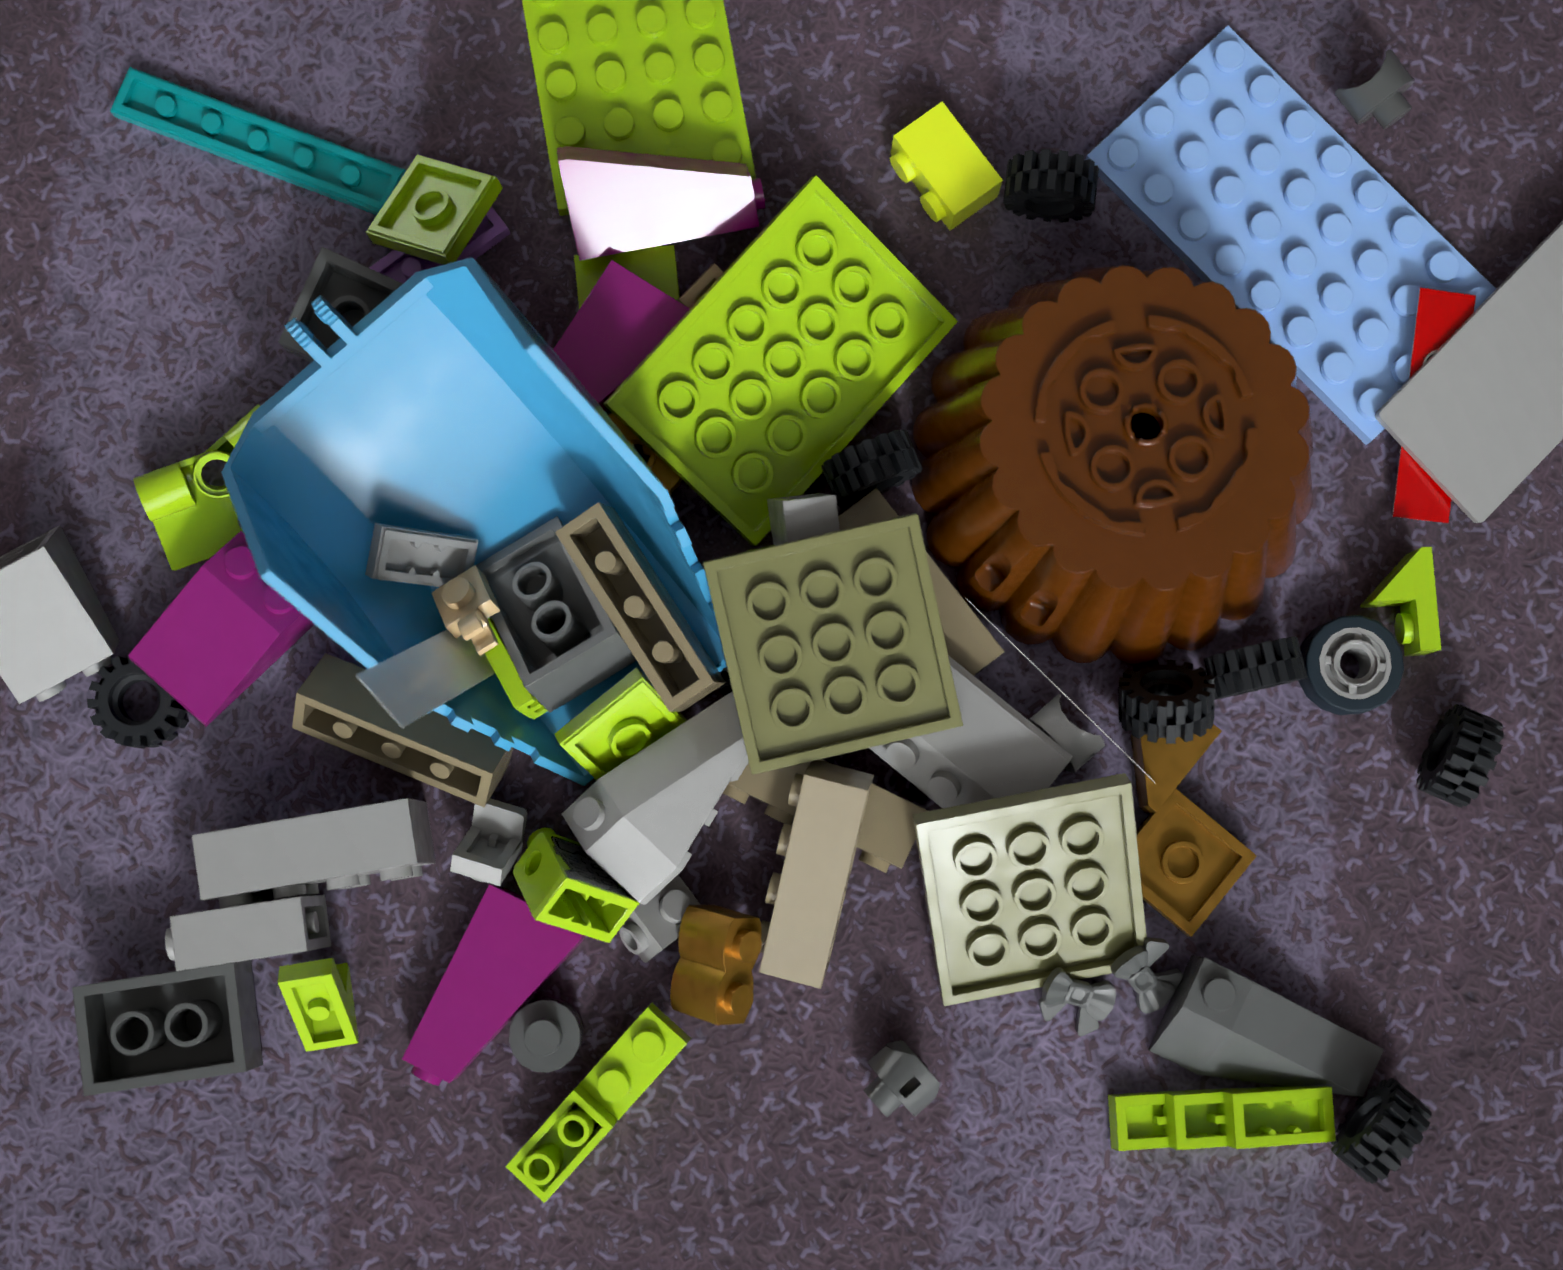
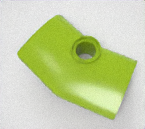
(186, 510)

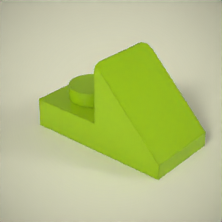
(1414, 590)
(320, 1002)

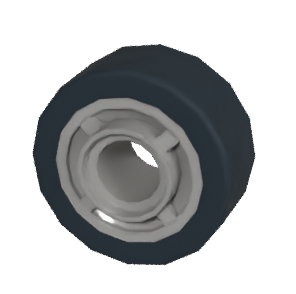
(1378, 660)

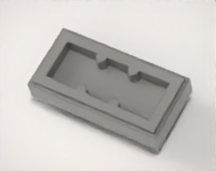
(418, 555)

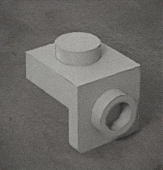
(491, 842)
(658, 922)

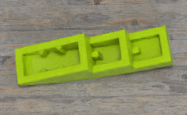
(1222, 1118)

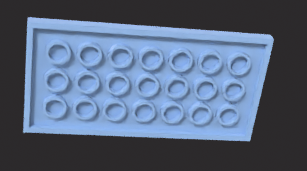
(1287, 221)

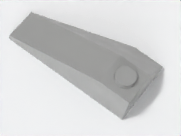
(655, 803)

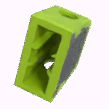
(570, 888)

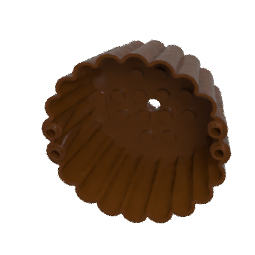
(1077, 518)

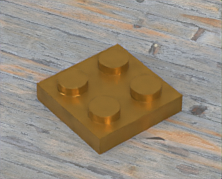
(1187, 862)

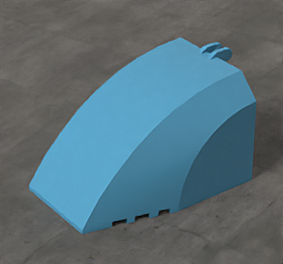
(452, 424)

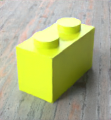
(944, 167)

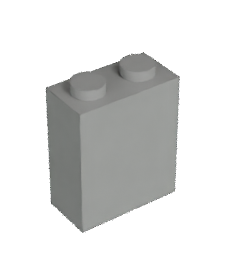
(248, 932)

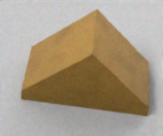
(1165, 765)

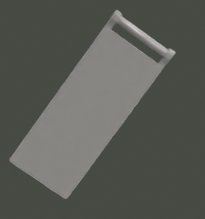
(1492, 392)

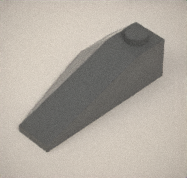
(1251, 1034)

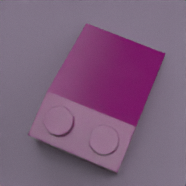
(219, 633)

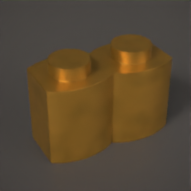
(716, 964)

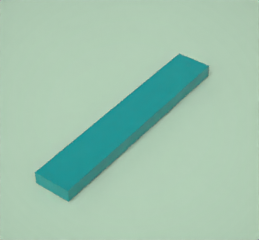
(255, 141)

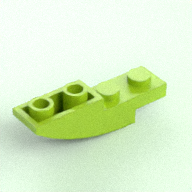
(598, 1102)

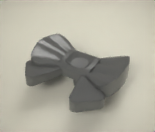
(1151, 989)
(1094, 999)

